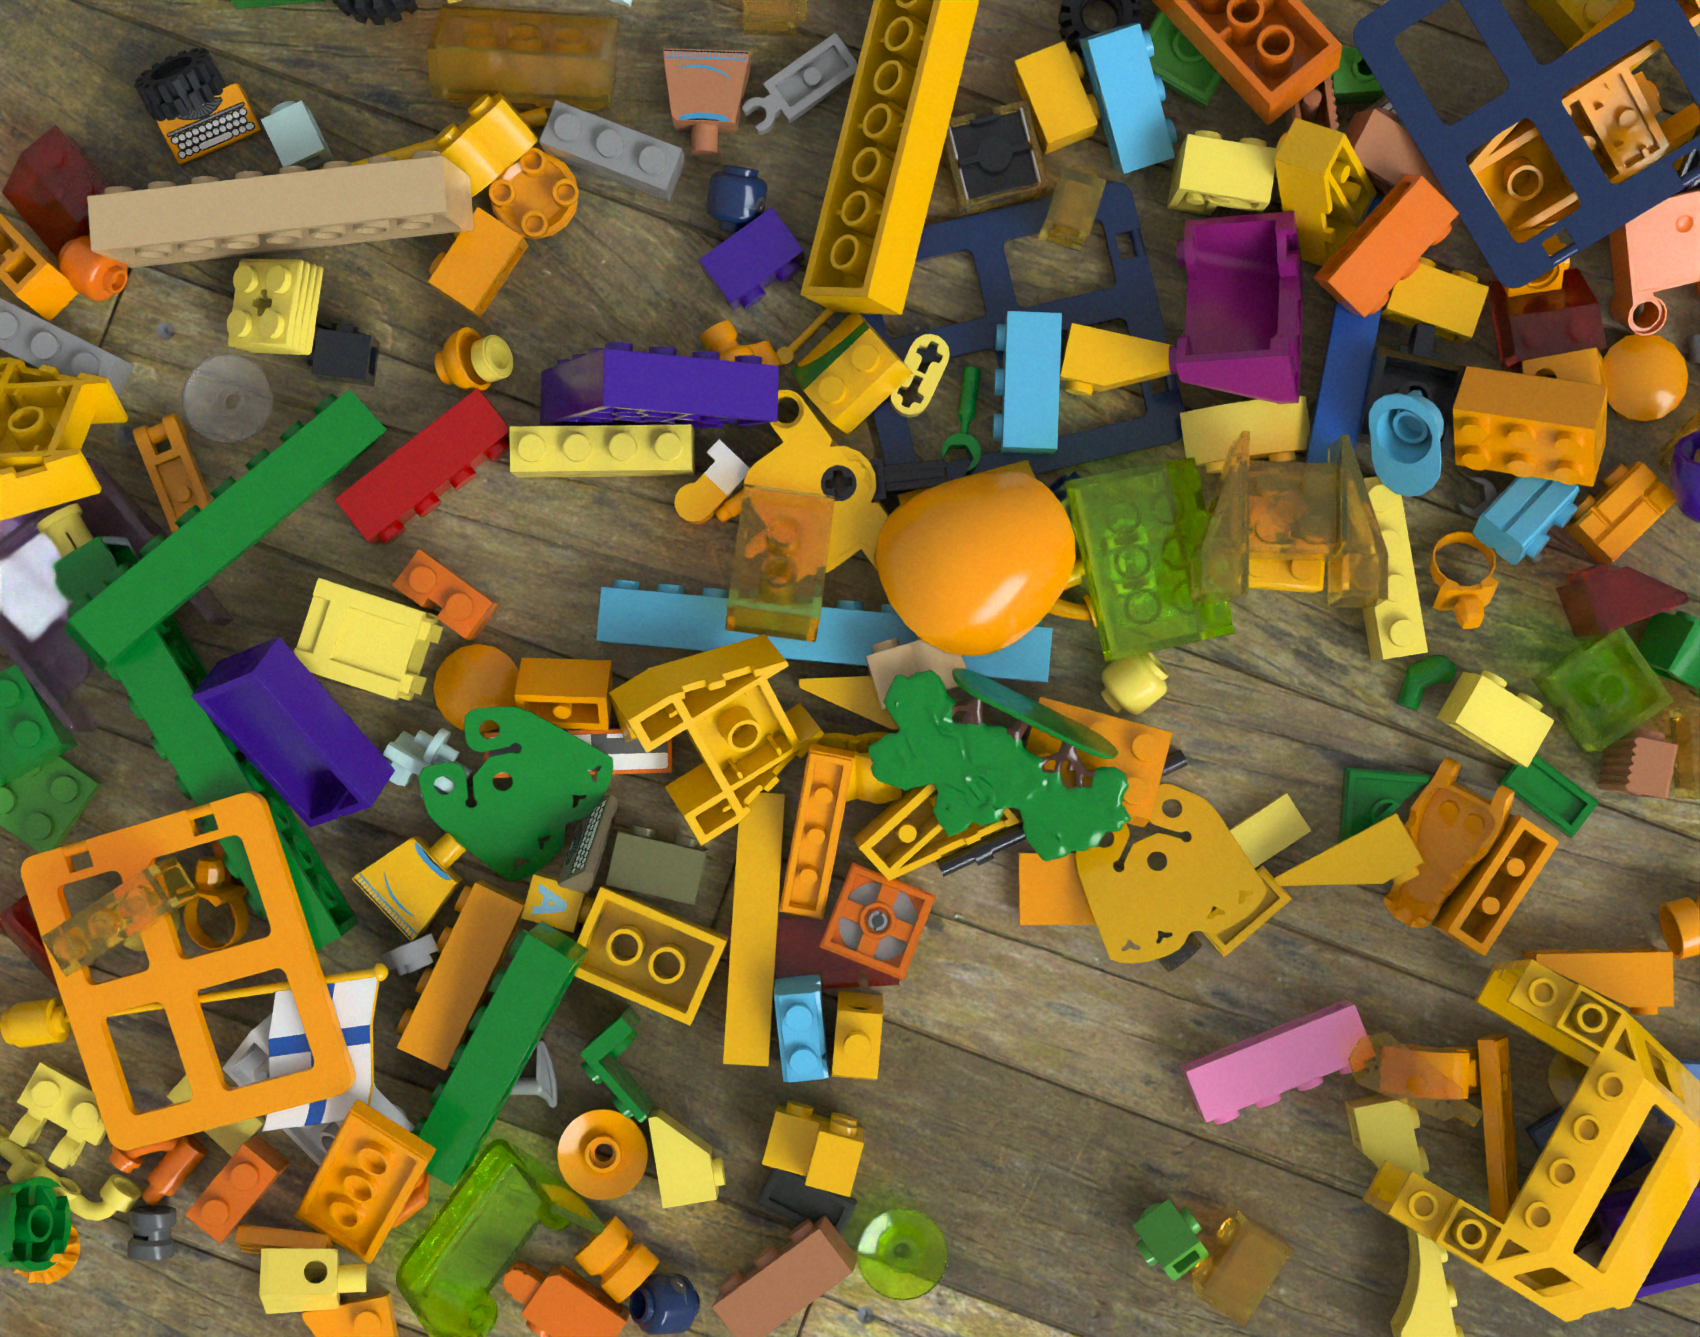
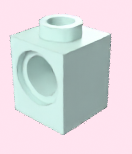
(296, 136)

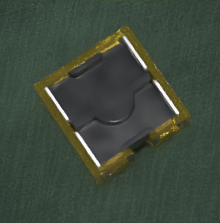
(994, 158)

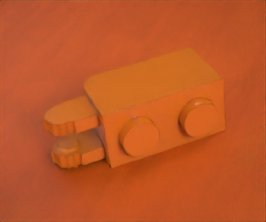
(563, 1303)

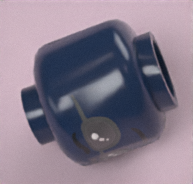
(736, 197)
(664, 1304)

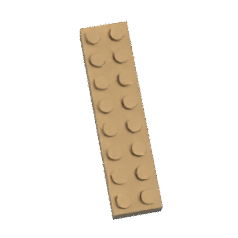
(281, 210)

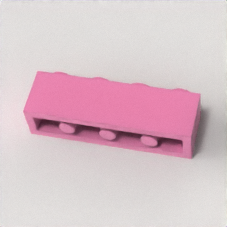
(1274, 1062)

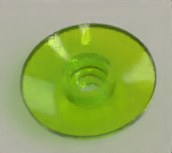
(907, 1276)

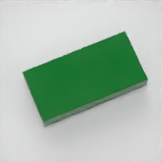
(1550, 794)

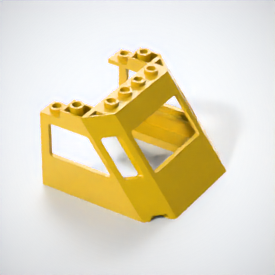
(1538, 1236)

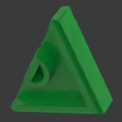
(1373, 796)

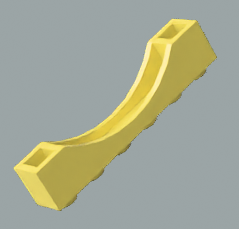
(1385, 1131)

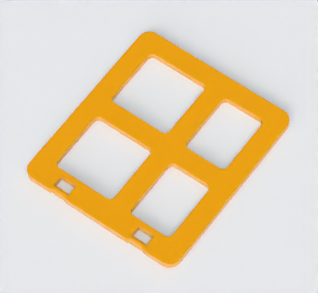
(177, 978)

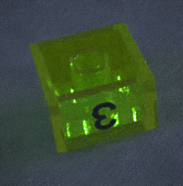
(1602, 690)

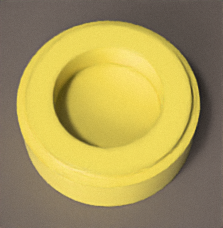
(491, 358)

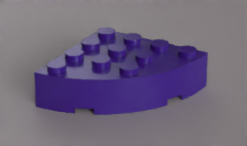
(658, 389)

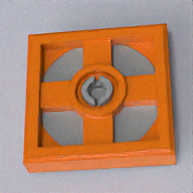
(877, 921)

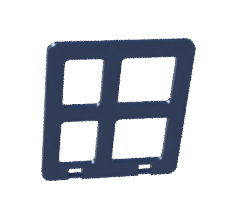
(1534, 95)
(1129, 300)

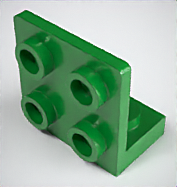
(602, 1065)

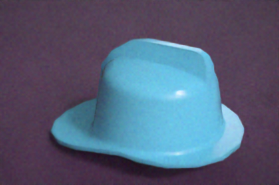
(1406, 442)

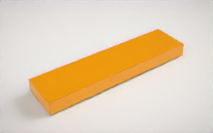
(816, 831)
(1498, 1123)

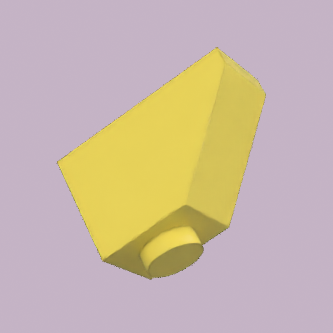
(683, 1163)

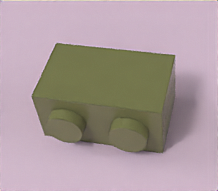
(657, 865)

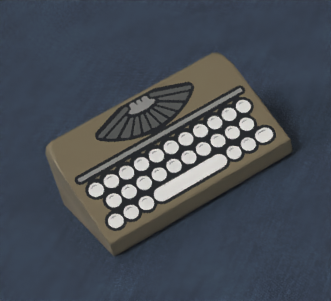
(588, 847)

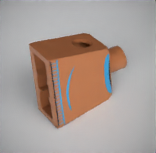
(706, 93)

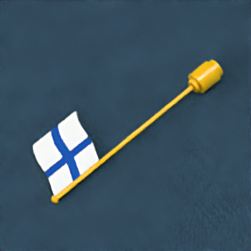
(354, 1001)

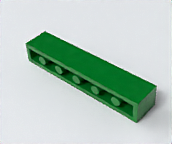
(498, 1049)

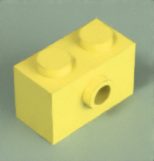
(1496, 718)

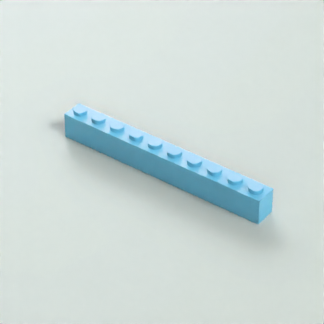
(843, 636)

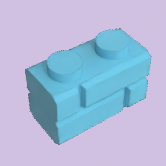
(1523, 515)
(801, 1028)

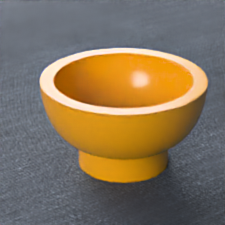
(455, 364)

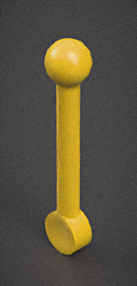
(786, 354)

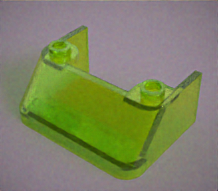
(479, 1236)

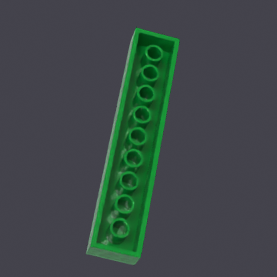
(160, 679)

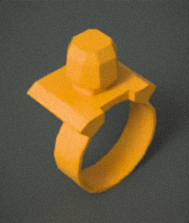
(1465, 601)
(208, 884)

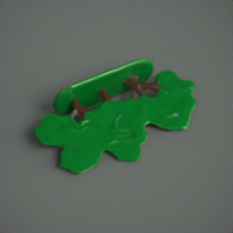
(989, 770)

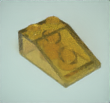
(780, 563)

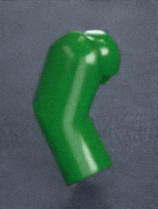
(1422, 675)

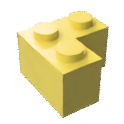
(1222, 174)

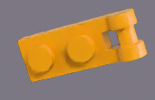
(174, 471)

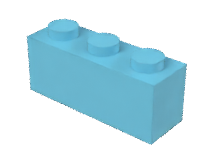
(1129, 97)
(1028, 382)

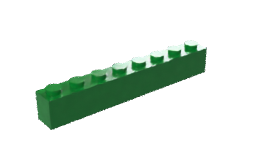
(222, 531)

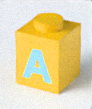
(555, 904)

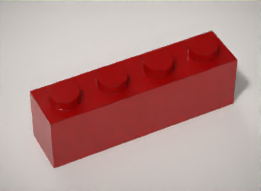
(426, 468)

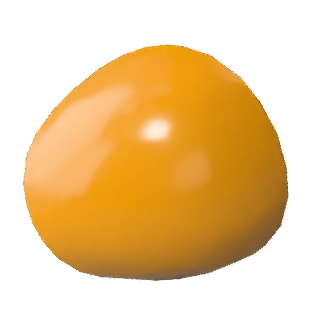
(976, 560)

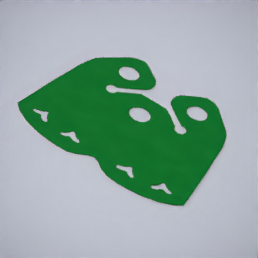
(538, 802)

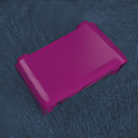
(1242, 306)

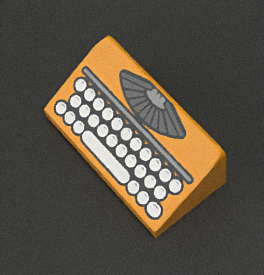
(211, 127)

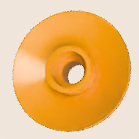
(596, 1176)

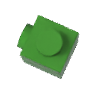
(1354, 80)

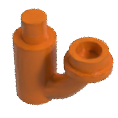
(171, 1172)

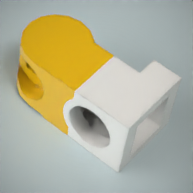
(700, 500)

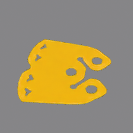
(1180, 896)

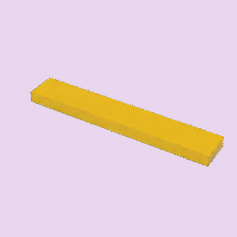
(754, 932)

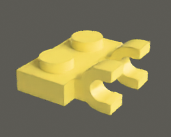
(64, 1101)

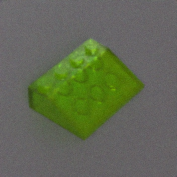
(1137, 557)

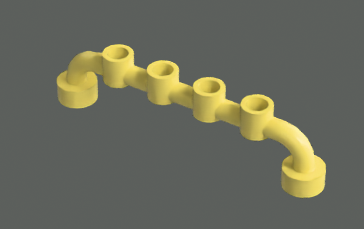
(117, 1193)

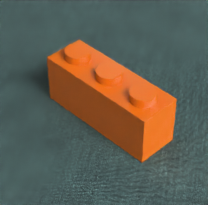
(1387, 245)

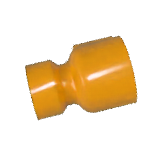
(723, 337)

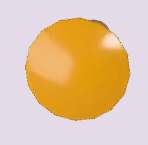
(535, 195)
(1644, 377)
(475, 679)

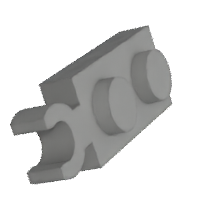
(804, 83)

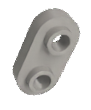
(411, 955)

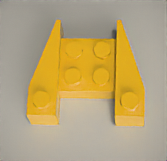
(43, 435)
(731, 721)

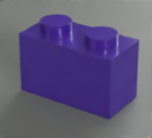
(753, 260)

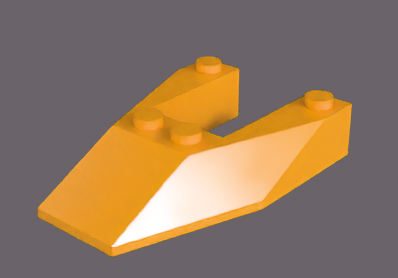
(1613, 120)

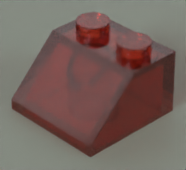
(52, 188)
(1546, 321)
(1609, 598)

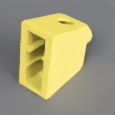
(288, 1277)

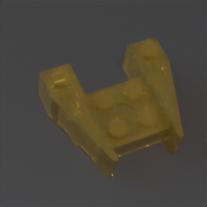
(1291, 515)

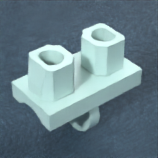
(411, 754)

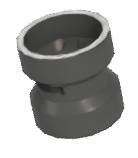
(151, 1232)

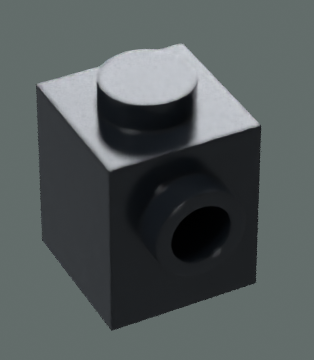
(344, 355)

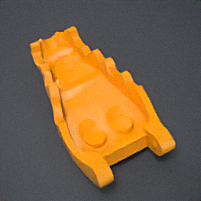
(1453, 834)

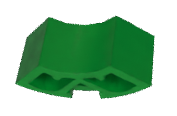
(1673, 648)

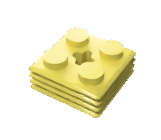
(274, 306)

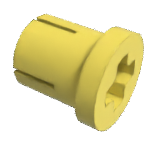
(66, 529)

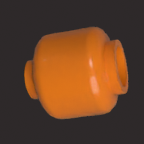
(91, 272)

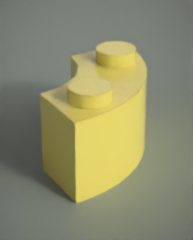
(1274, 429)

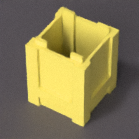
(366, 640)

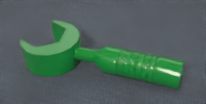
(966, 414)

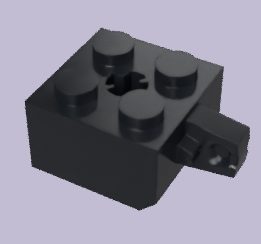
(1414, 369)

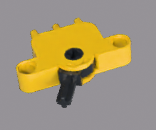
(808, 463)

